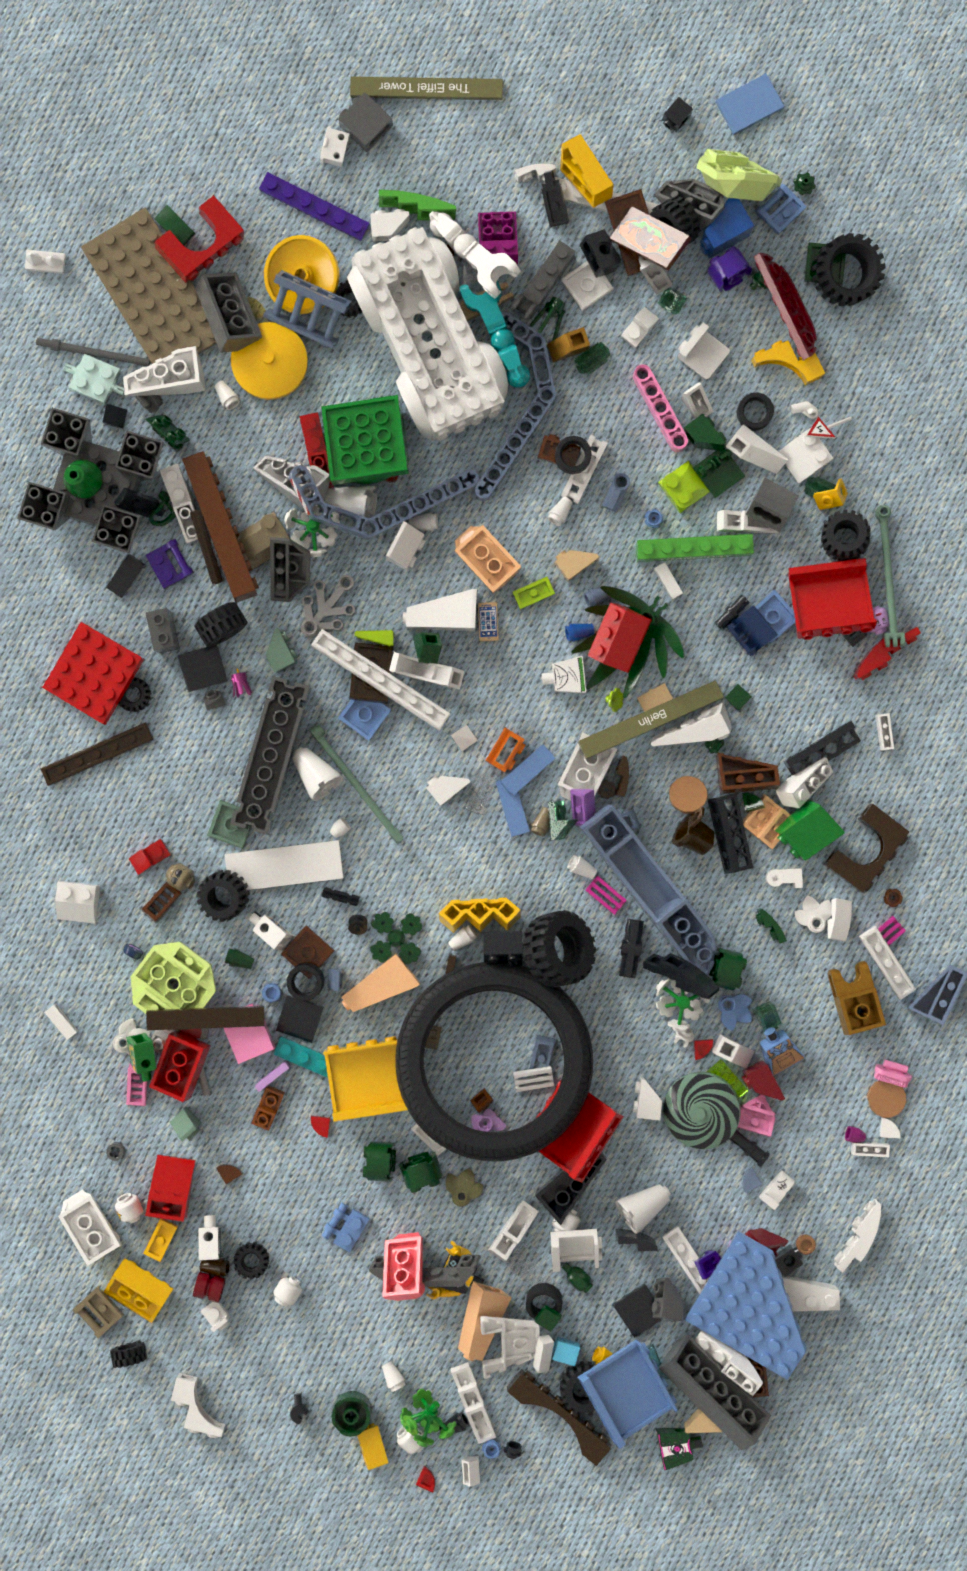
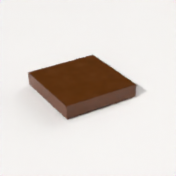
(307, 948)

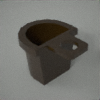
(694, 833)

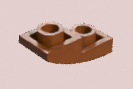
(268, 1107)

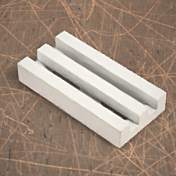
(536, 1085)

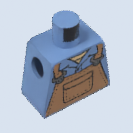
(779, 1051)

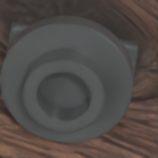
(213, 699)

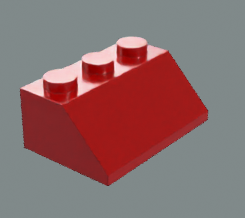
(619, 637)

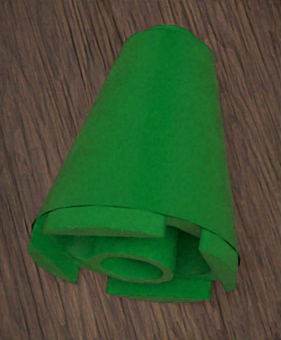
(82, 478)

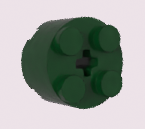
(728, 969)
(379, 1161)
(421, 1171)
(341, 1418)

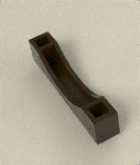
(529, 1391)

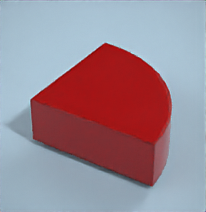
(702, 1048)
(321, 1125)
(426, 1480)

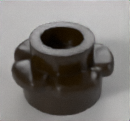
(610, 793)

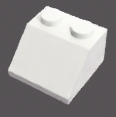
(805, 456)
(405, 546)
(77, 901)

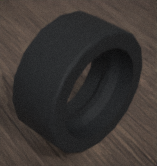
(755, 397)
(573, 469)
(291, 979)
(543, 1289)

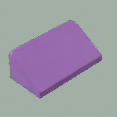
(582, 805)

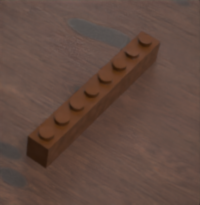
(220, 527)

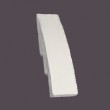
(473, 1402)

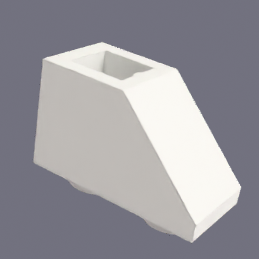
(388, 225)
(733, 1051)
(648, 1102)

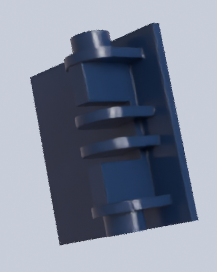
(752, 630)

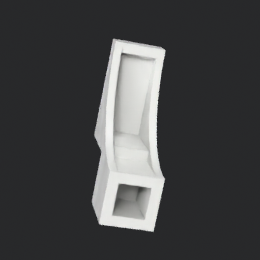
(433, 673)
(197, 1419)

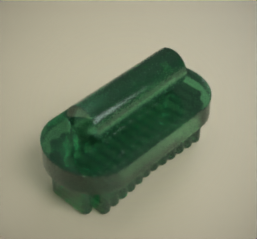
(592, 358)
(816, 485)

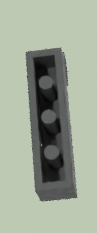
(544, 280)

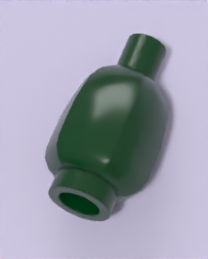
(577, 1278)

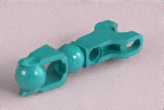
(501, 338)

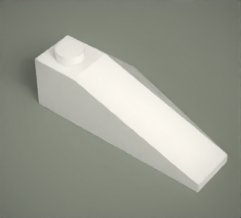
(171, 375)
(710, 725)

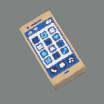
(488, 621)

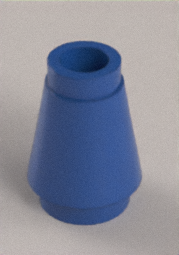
(578, 631)

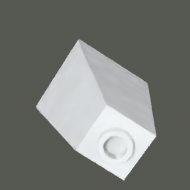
(446, 613)

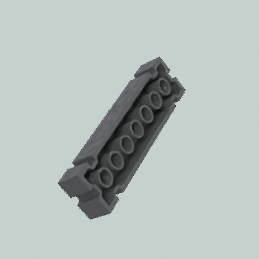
(270, 755)

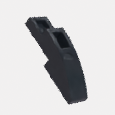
(687, 975)

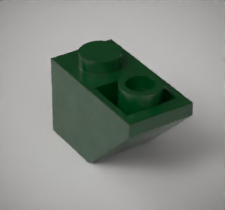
(704, 435)
(427, 647)

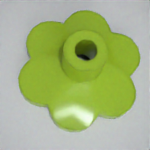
(615, 699)

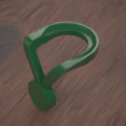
(165, 500)

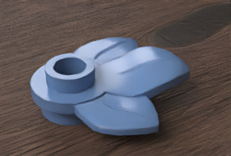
(736, 1012)

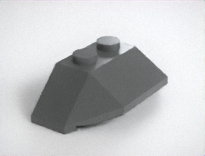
(706, 200)
(288, 569)

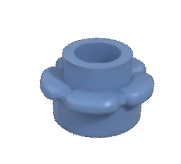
(658, 518)
(491, 1453)

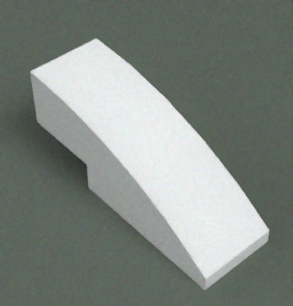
(739, 522)
(513, 1231)

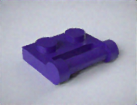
(163, 566)

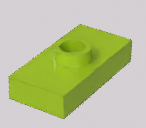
(533, 593)

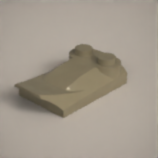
(257, 539)

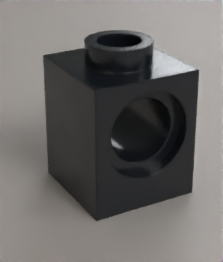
(677, 115)
(785, 1268)

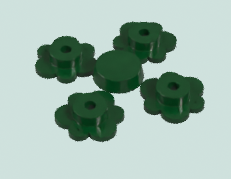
(396, 938)

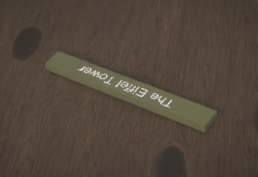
(427, 88)

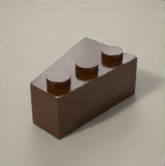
(745, 775)

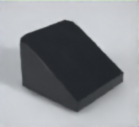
(114, 416)

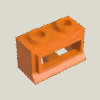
(499, 746)

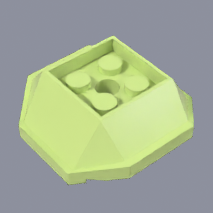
(736, 175)
(172, 960)

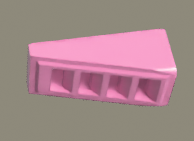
(135, 1101)

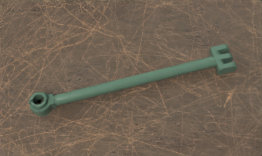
(894, 634)
(318, 732)

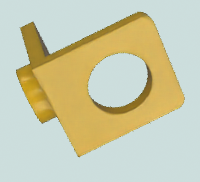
(831, 498)

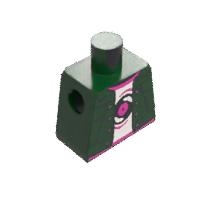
(676, 1446)

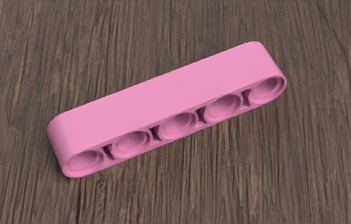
(660, 399)

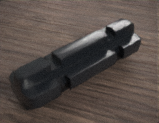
(340, 896)

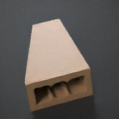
(384, 982)
(482, 1302)

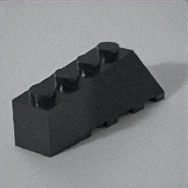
(563, 1192)

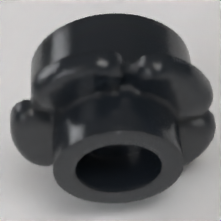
(513, 1449)

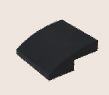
(202, 668)
(299, 1018)
(642, 1241)

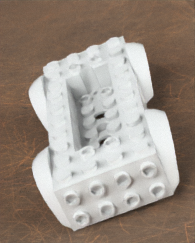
(421, 277)

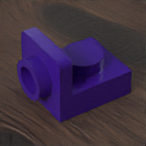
(707, 1263)

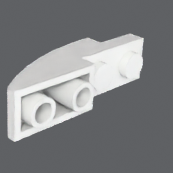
(180, 499)
(865, 1230)
(735, 1364)

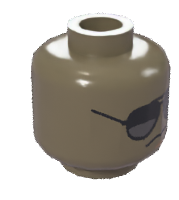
(180, 877)

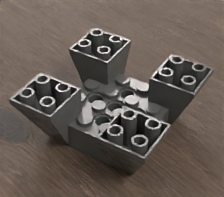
(126, 468)

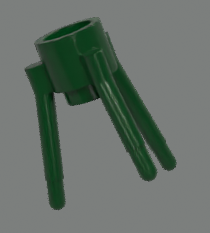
(554, 308)

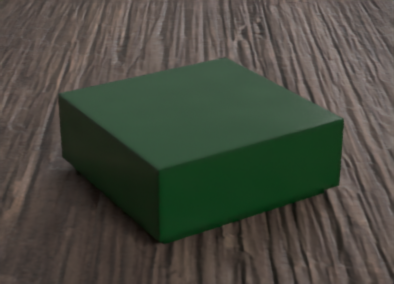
(738, 697)
(548, 1318)

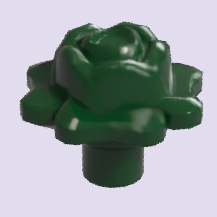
(804, 183)
(758, 280)
(714, 745)

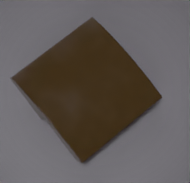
(623, 771)

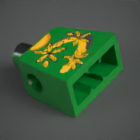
(141, 1055)

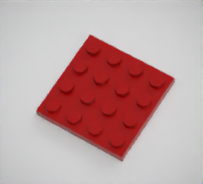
(93, 673)

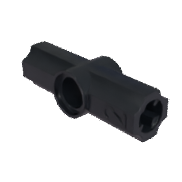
(631, 948)

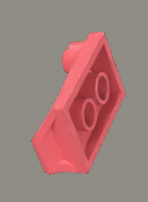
(403, 1267)

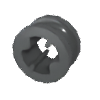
(110, 1149)

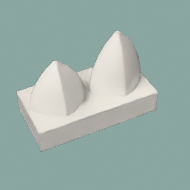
(45, 261)

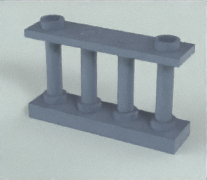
(320, 296)

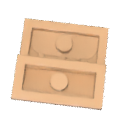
(765, 821)

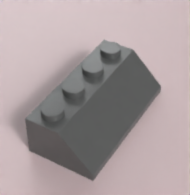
(227, 311)

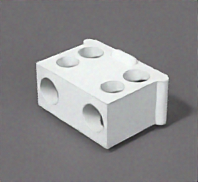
(334, 147)

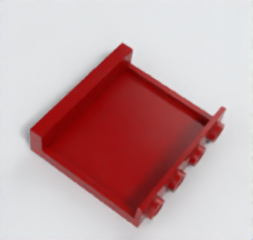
(831, 599)
(585, 1138)

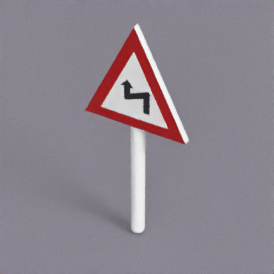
(820, 430)

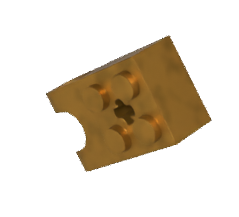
(856, 995)

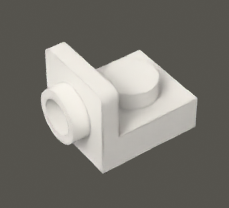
(216, 1316)

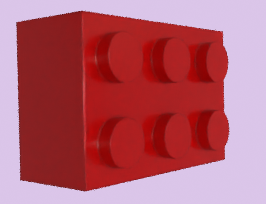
(179, 1066)

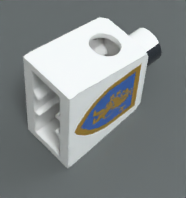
(276, 935)

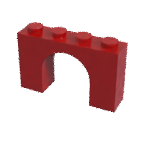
(190, 263)

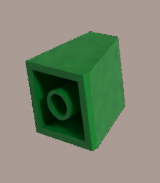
(808, 830)

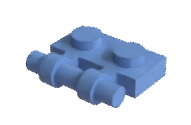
(350, 1230)

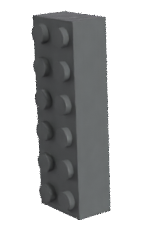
(714, 1393)

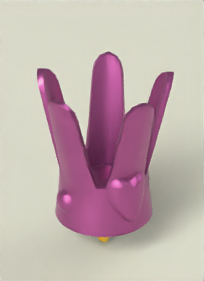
(238, 681)

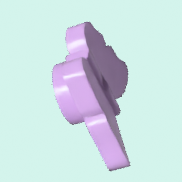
(489, 1116)

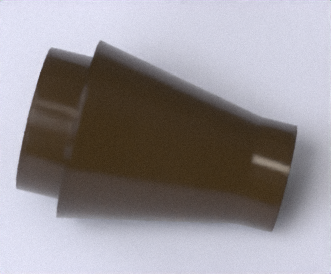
(216, 1267)

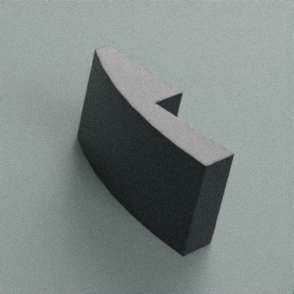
(125, 575)

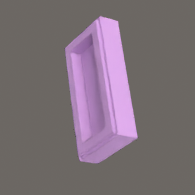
(272, 1075)

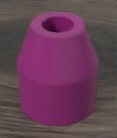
(855, 1135)

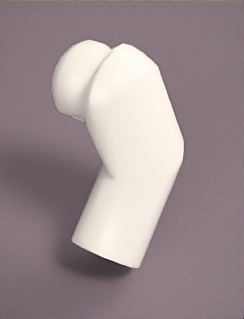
(806, 408)

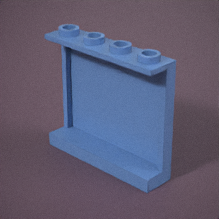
(627, 1391)

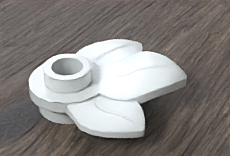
(813, 910)
(127, 1029)

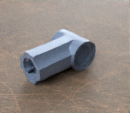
(616, 494)

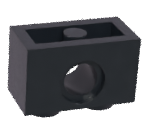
(593, 247)

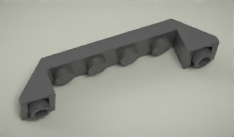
(437, 1276)

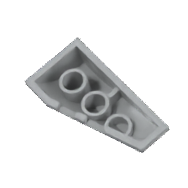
(277, 472)

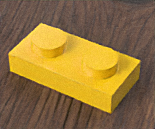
(160, 1239)

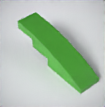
(415, 203)

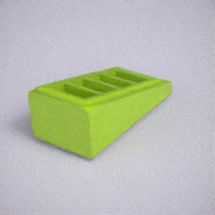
(383, 637)

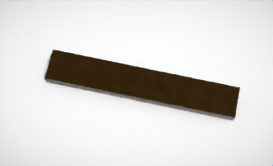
(97, 754)
(205, 1018)

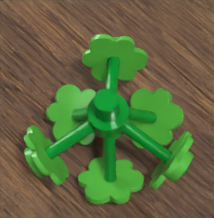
(427, 1419)

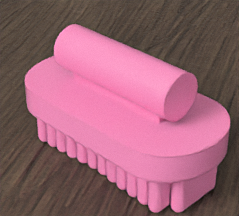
(893, 1073)

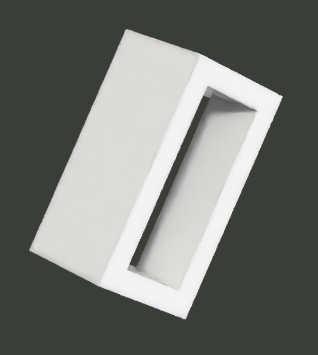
(471, 1471)

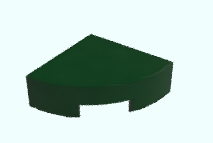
(752, 802)

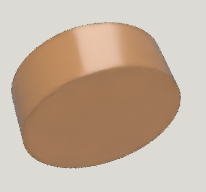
(805, 1244)

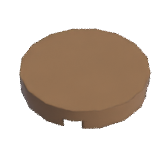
(687, 794)
(886, 1099)

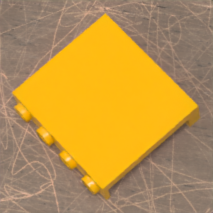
(363, 1079)

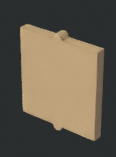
(654, 697)

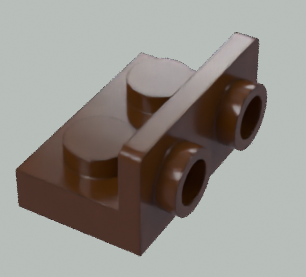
(548, 449)

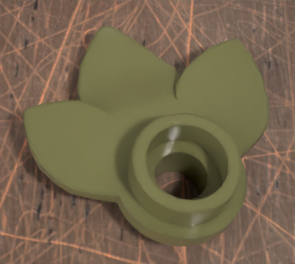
(463, 1184)

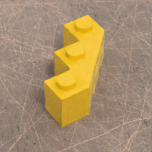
(479, 913)

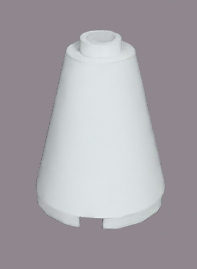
(354, 499)
(315, 773)
(642, 1206)

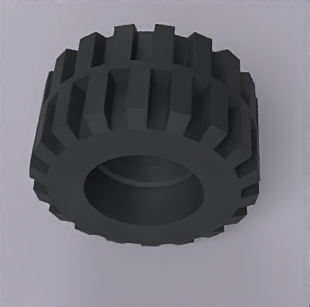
(679, 215)
(850, 521)
(221, 624)
(212, 905)
(572, 1401)

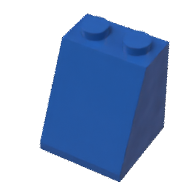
(727, 229)

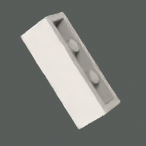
(668, 581)
(884, 731)
(61, 1021)
(870, 1149)
(543, 1353)

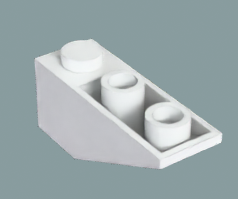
(755, 450)
(802, 785)

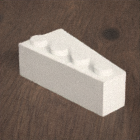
(811, 1295)

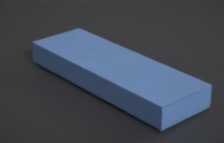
(527, 770)
(513, 811)

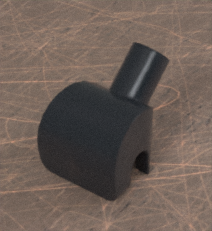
(298, 1408)

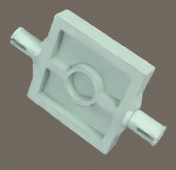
(94, 379)

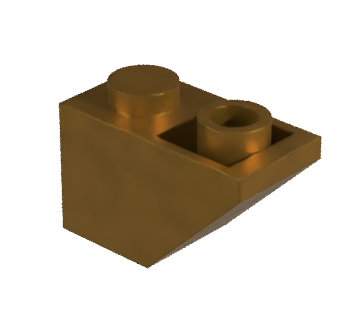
(568, 345)

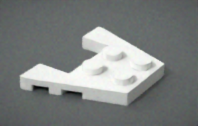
(517, 1342)

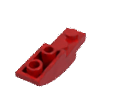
(315, 442)
(879, 656)

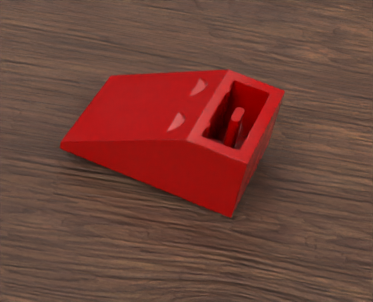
(170, 1188)

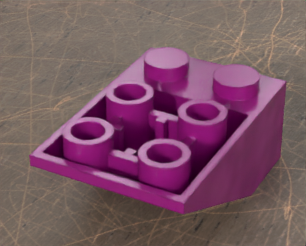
(499, 233)

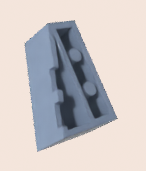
(940, 995)

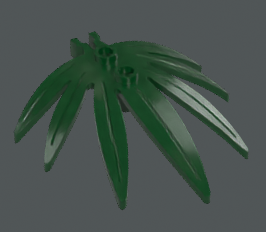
(656, 630)

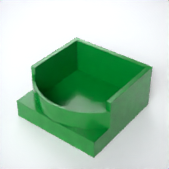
(365, 440)

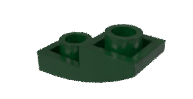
(171, 221)
(767, 920)

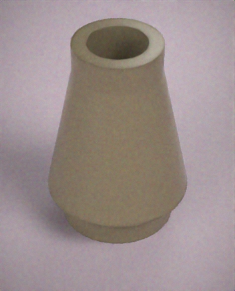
(541, 823)

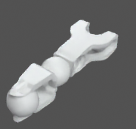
(488, 265)

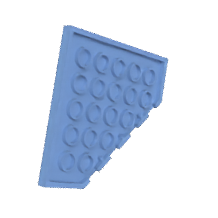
(750, 1308)

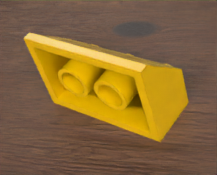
(138, 1290)

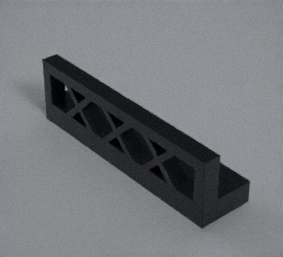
(821, 743)
(725, 838)

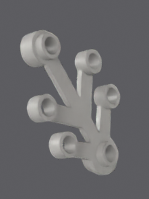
(325, 609)

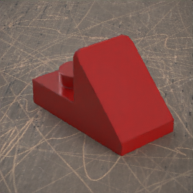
(149, 856)

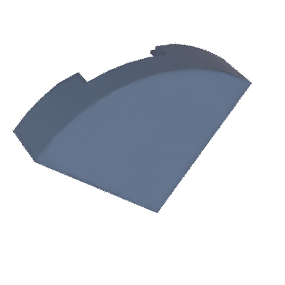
(750, 1181)

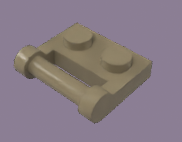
(102, 1307)

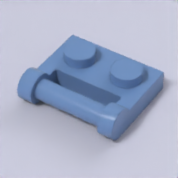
(785, 214)

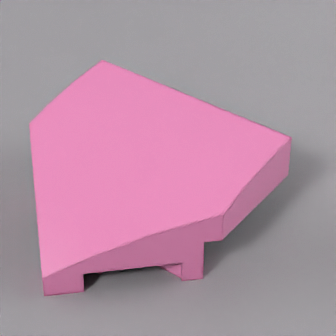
(757, 1116)

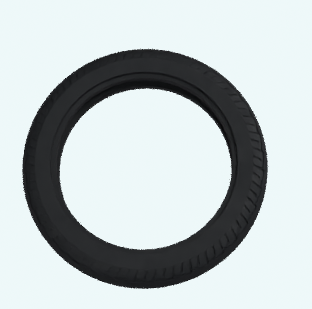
(463, 1139)

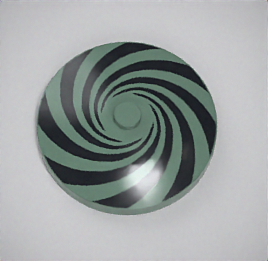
(701, 1110)

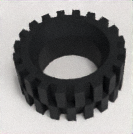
(869, 263)

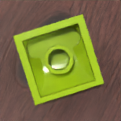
(683, 487)

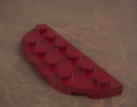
(789, 304)

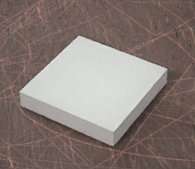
(585, 287)

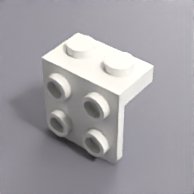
(702, 352)

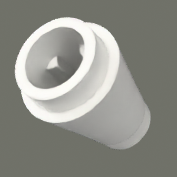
(227, 396)
(559, 512)
(425, 522)
(581, 867)
(463, 938)
(393, 1377)

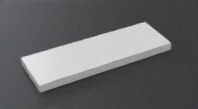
(287, 865)

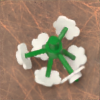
(326, 536)
(666, 1006)

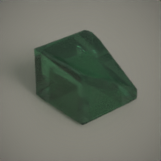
(672, 300)

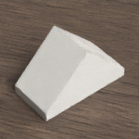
(697, 401)

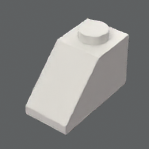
(445, 787)

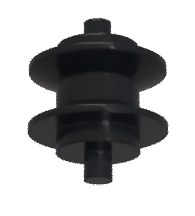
(357, 924)

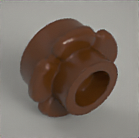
(898, 897)

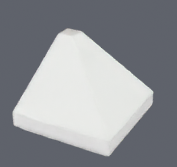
(464, 738)

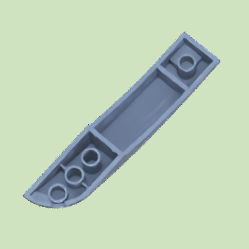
(651, 887)

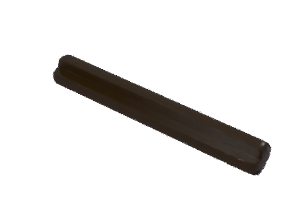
(206, 546)

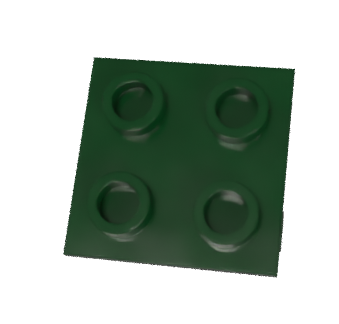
(163, 426)
(719, 472)

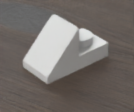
(639, 327)

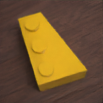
(585, 171)

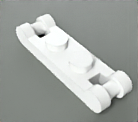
(582, 479)

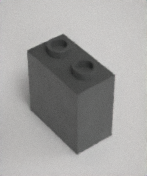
(365, 121)
(772, 505)
(162, 630)

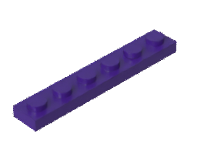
(314, 206)

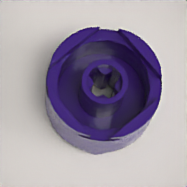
(729, 269)

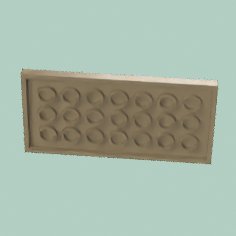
(147, 290)

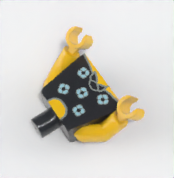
(452, 1260)

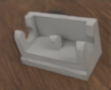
(655, 275)

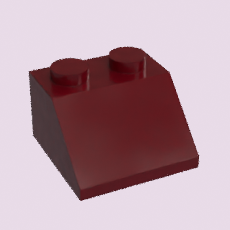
(762, 1080)

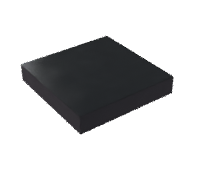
(636, 1310)

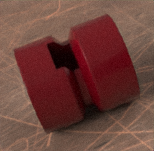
(209, 1287)

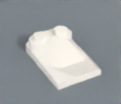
(583, 772)
(88, 1227)

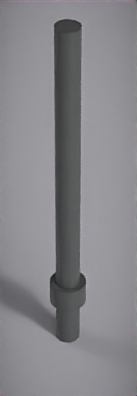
(57, 345)

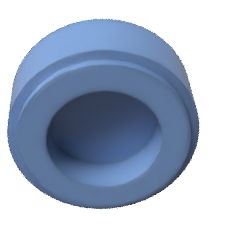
(271, 992)

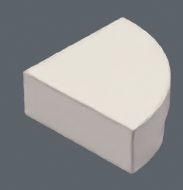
(888, 1129)

